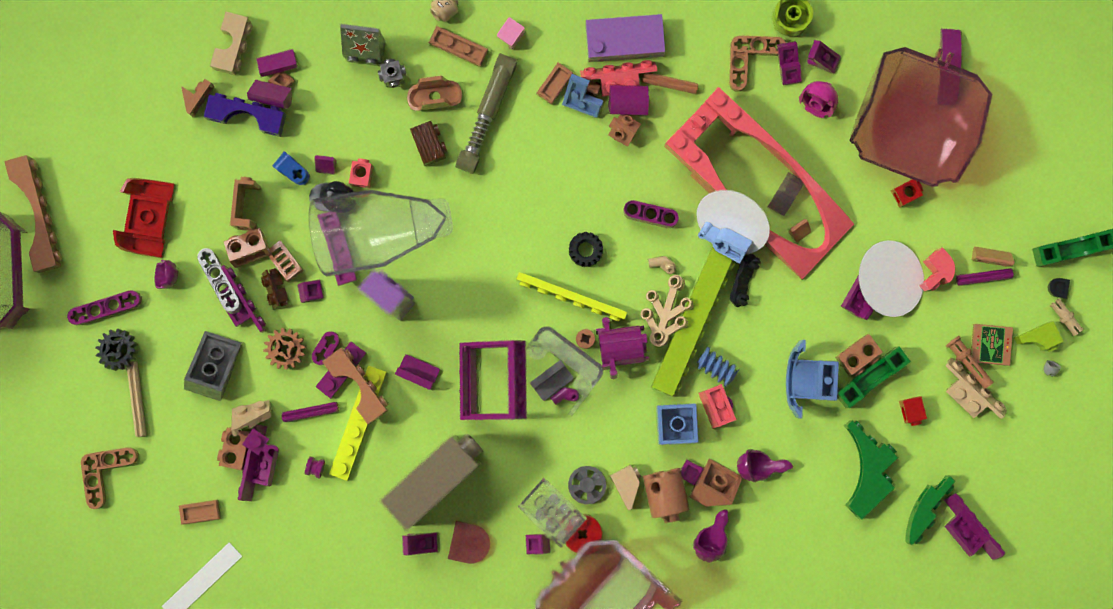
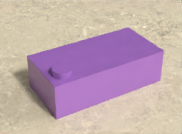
(625, 38)

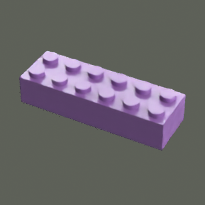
(387, 294)

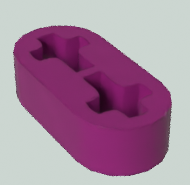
(322, 345)

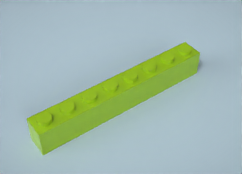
(684, 340)

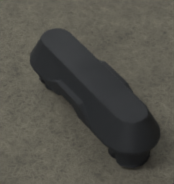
(739, 291)

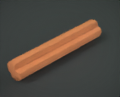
(670, 82)

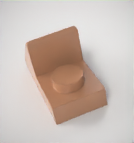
(194, 101)

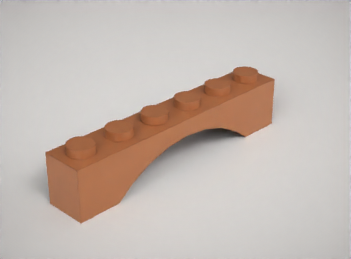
(43, 251)

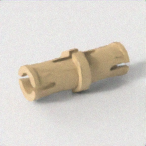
(1066, 317)

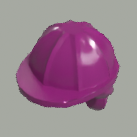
(757, 466)
(712, 541)

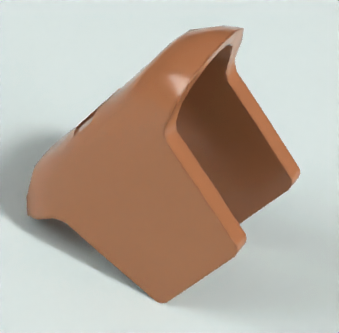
(419, 94)

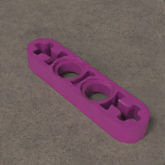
(105, 311)

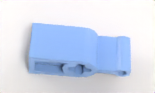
(726, 241)

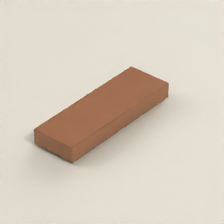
(458, 46)

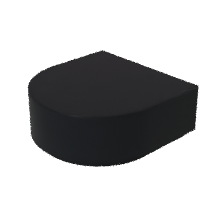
(1059, 287)

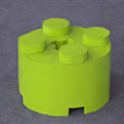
(792, 26)

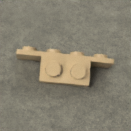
(970, 393)

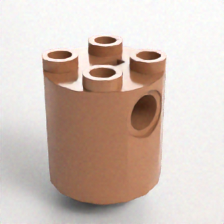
(666, 494)

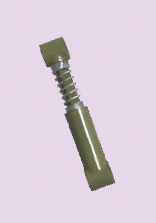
(487, 111)

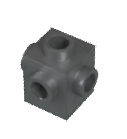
(395, 79)

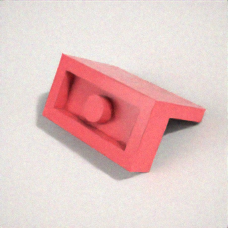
(717, 406)

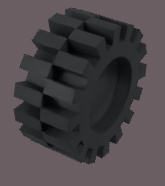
(597, 249)

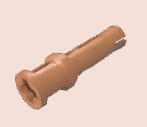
(961, 356)

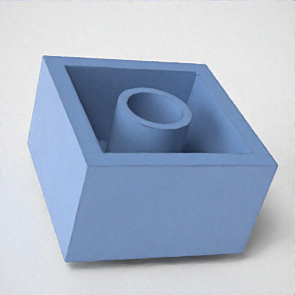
(677, 424)

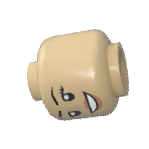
(444, 9)

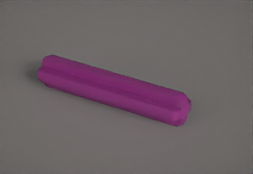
(987, 276)
(310, 412)

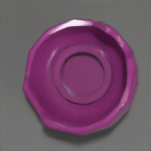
(165, 274)

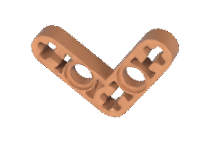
(743, 54)
(100, 464)

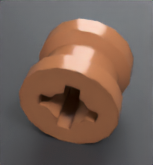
(585, 341)

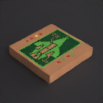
(991, 344)

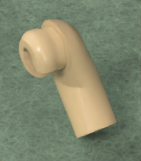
(663, 262)

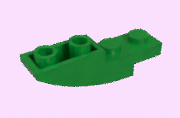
(921, 514)

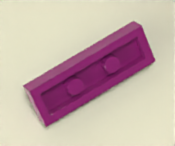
(330, 385)

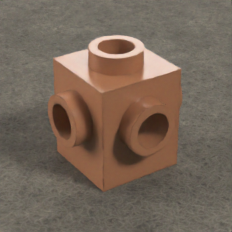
(624, 129)

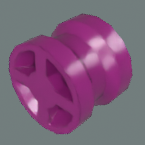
(314, 467)

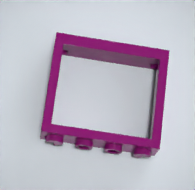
(516, 380)

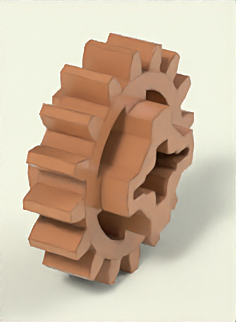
(295, 343)

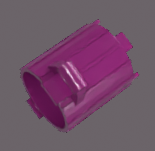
(621, 346)

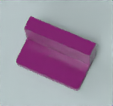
(417, 372)

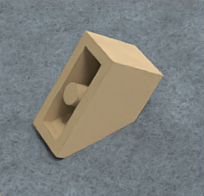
(627, 484)

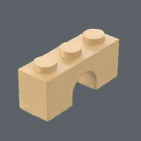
(229, 59)

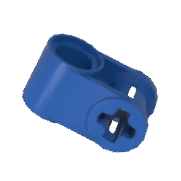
(289, 167)

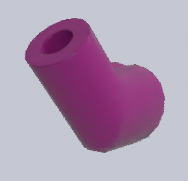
(566, 394)

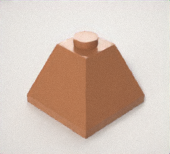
(716, 485)

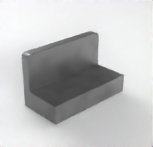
(551, 380)

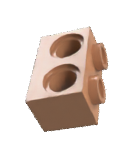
(247, 252)
(856, 351)
(238, 449)

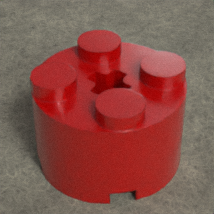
(593, 533)

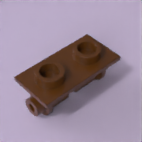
(271, 281)

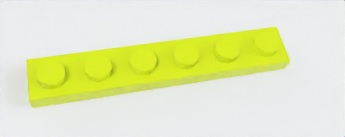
(563, 294)
(354, 431)

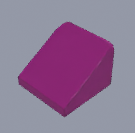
(325, 164)
(310, 291)
(537, 544)

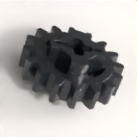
(121, 349)

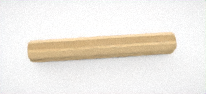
(136, 399)

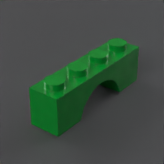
(1073, 248)
(872, 376)

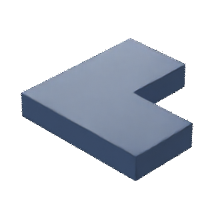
(578, 99)

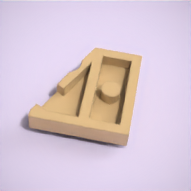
(250, 415)

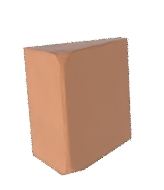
(281, 79)
(593, 88)
(800, 230)

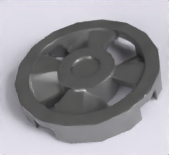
(587, 485)

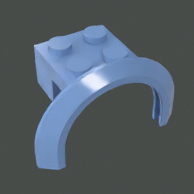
(809, 379)

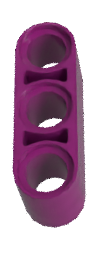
(641, 214)

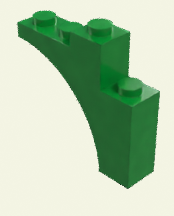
(874, 460)

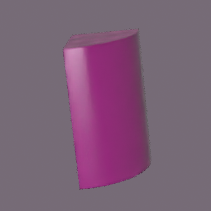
(270, 94)
(628, 100)

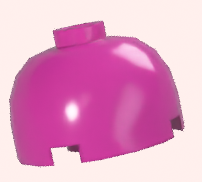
(819, 99)

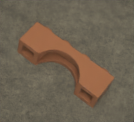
(370, 405)

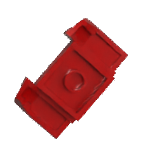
(145, 217)

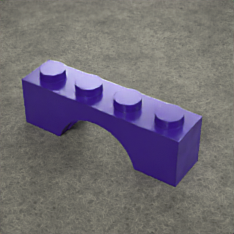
(221, 110)

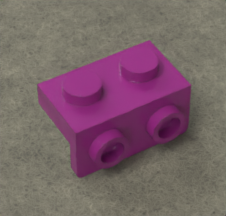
(856, 303)

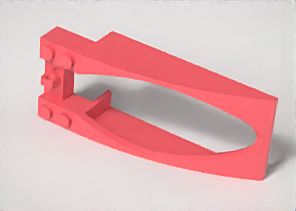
(721, 106)

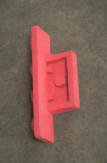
(618, 75)

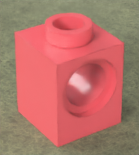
(365, 181)

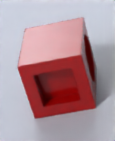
(900, 196)
(913, 410)

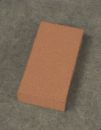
(554, 83)
(199, 512)

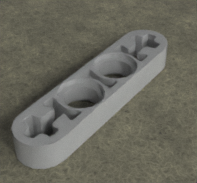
(219, 281)

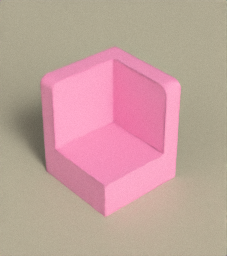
(511, 32)

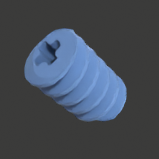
(717, 367)

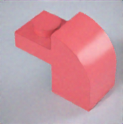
(942, 269)

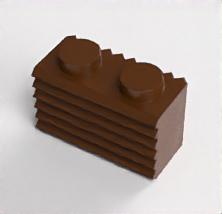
(428, 143)

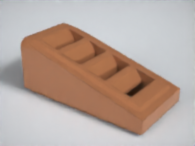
(293, 273)

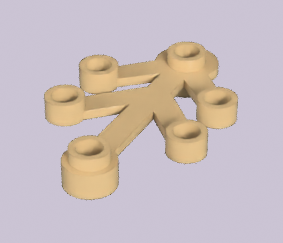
(666, 313)

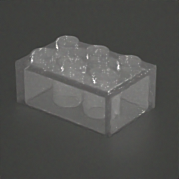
(552, 512)

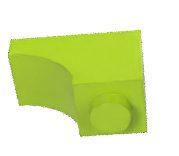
(1044, 336)

